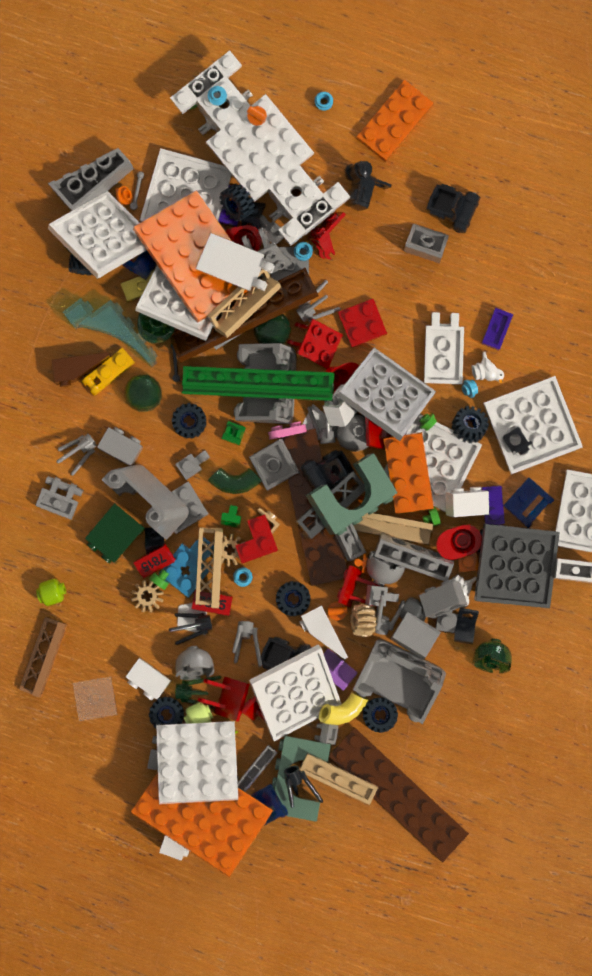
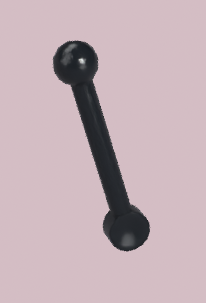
(176, 378)

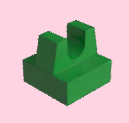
(233, 433)
(231, 518)

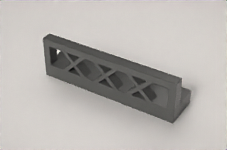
(344, 501)

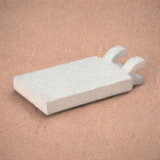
(233, 263)
(444, 351)

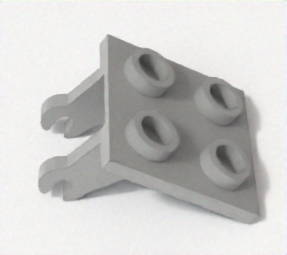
(271, 251)

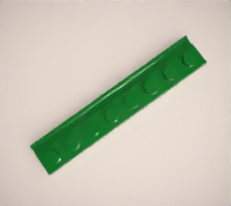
(258, 383)

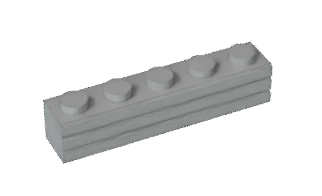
(256, 768)

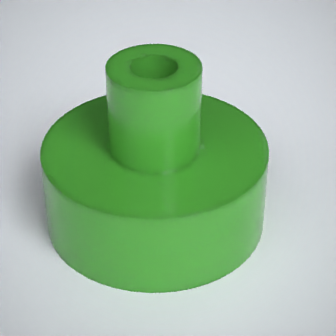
(433, 517)
(159, 579)

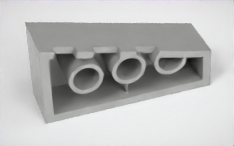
(92, 179)

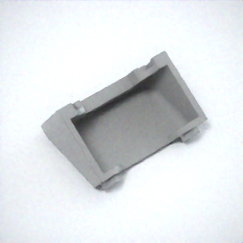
(266, 357)
(166, 510)
(401, 679)

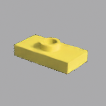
(135, 287)

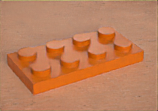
(395, 120)
(409, 473)

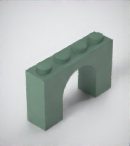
(377, 491)
(294, 750)

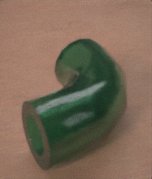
(234, 483)

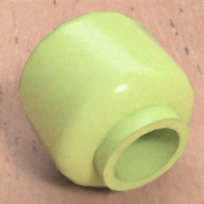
(198, 714)

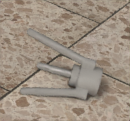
(306, 310)
(326, 435)
(85, 443)
(382, 622)
(244, 631)

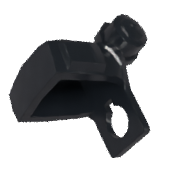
(362, 184)
(453, 206)
(328, 471)
(278, 651)

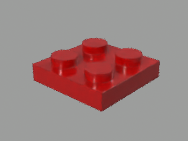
(362, 323)

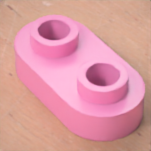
(278, 431)

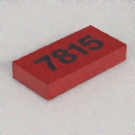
(154, 561)
(224, 604)

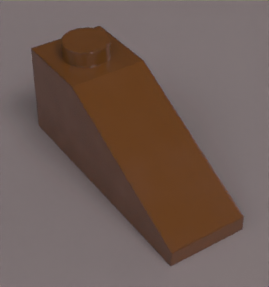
(74, 368)

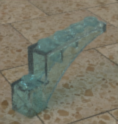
(111, 322)

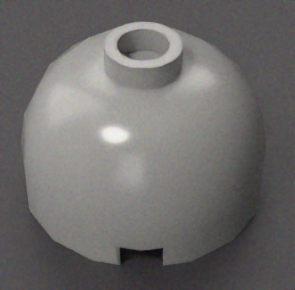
(353, 435)
(383, 571)
(193, 664)

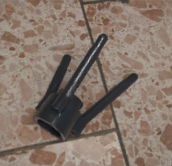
(203, 624)
(294, 778)

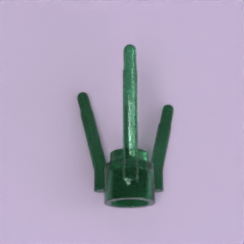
(185, 692)

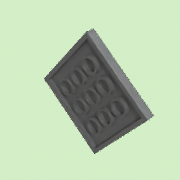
(516, 566)

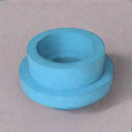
(323, 95)
(217, 101)
(303, 245)
(469, 388)
(238, 572)

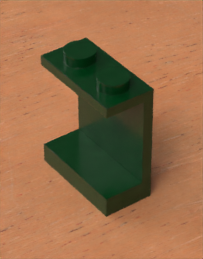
(114, 534)

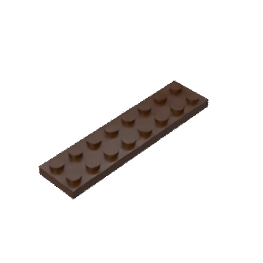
(294, 291)
(322, 552)
(400, 795)

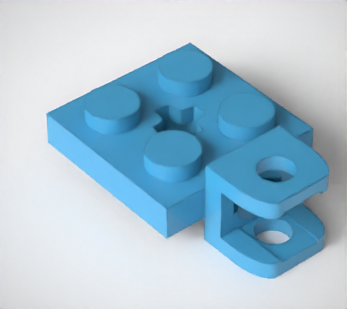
(187, 557)

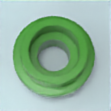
(427, 421)

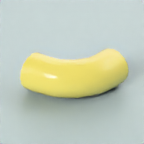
(343, 713)

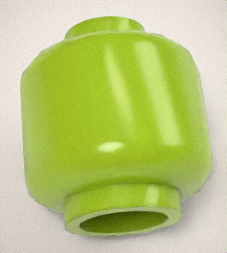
(51, 592)

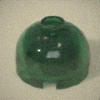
(153, 330)
(273, 331)
(143, 393)
(493, 655)

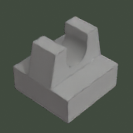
(328, 733)

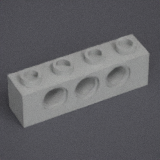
(413, 557)

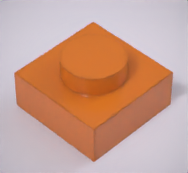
(468, 563)

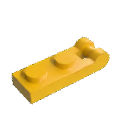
(108, 371)

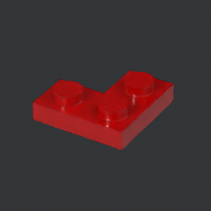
(262, 542)

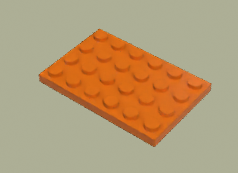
(176, 245)
(210, 830)

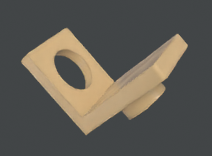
(271, 518)

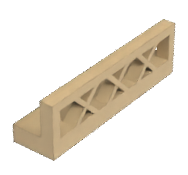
(244, 306)
(395, 527)
(216, 571)
(338, 779)

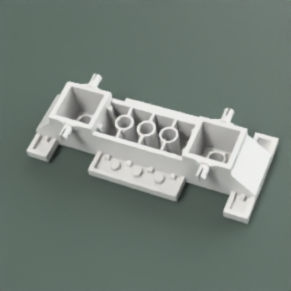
(262, 155)

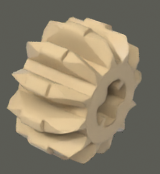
(234, 555)
(140, 593)
(363, 620)

